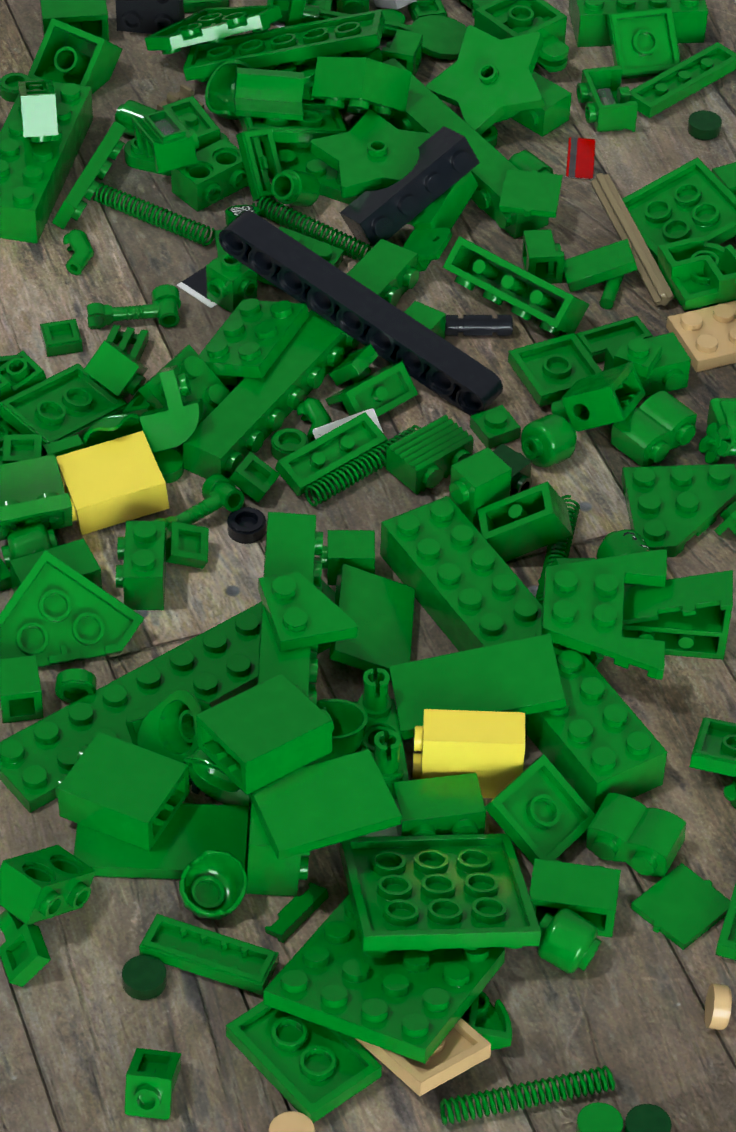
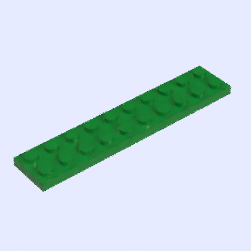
(209, 666)

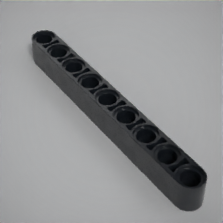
(360, 312)

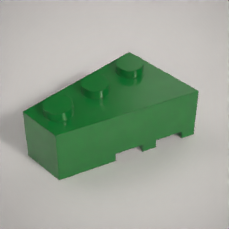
(686, 614)

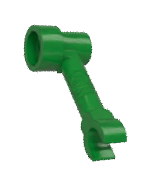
(164, 306)
(218, 493)

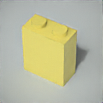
(113, 482)
(471, 743)

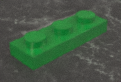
(329, 452)

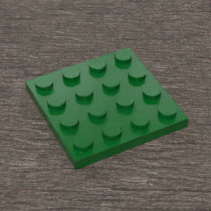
(438, 892)
(386, 999)

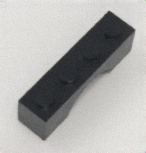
(385, 211)

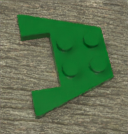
(587, 607)

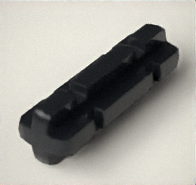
(479, 325)

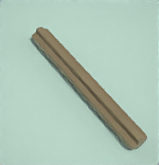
(627, 229)

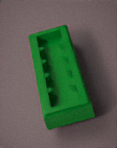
(209, 954)

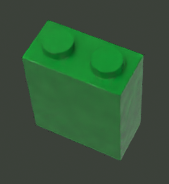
(264, 733)
(123, 790)

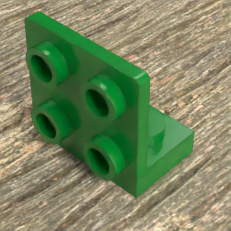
(32, 494)

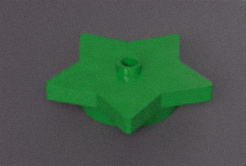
(491, 78)
(370, 154)

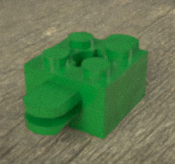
(520, 17)

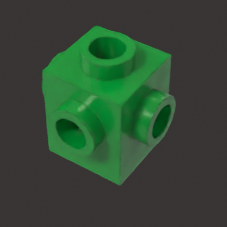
(230, 282)

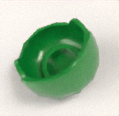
(213, 884)

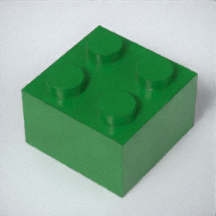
(361, 85)

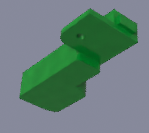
(435, 222)

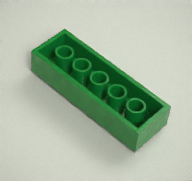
(36, 171)

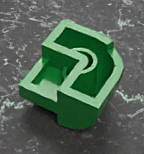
(699, 272)

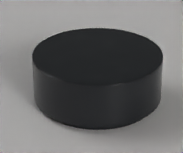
(246, 525)

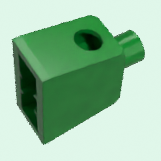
(601, 398)

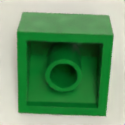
(74, 57)

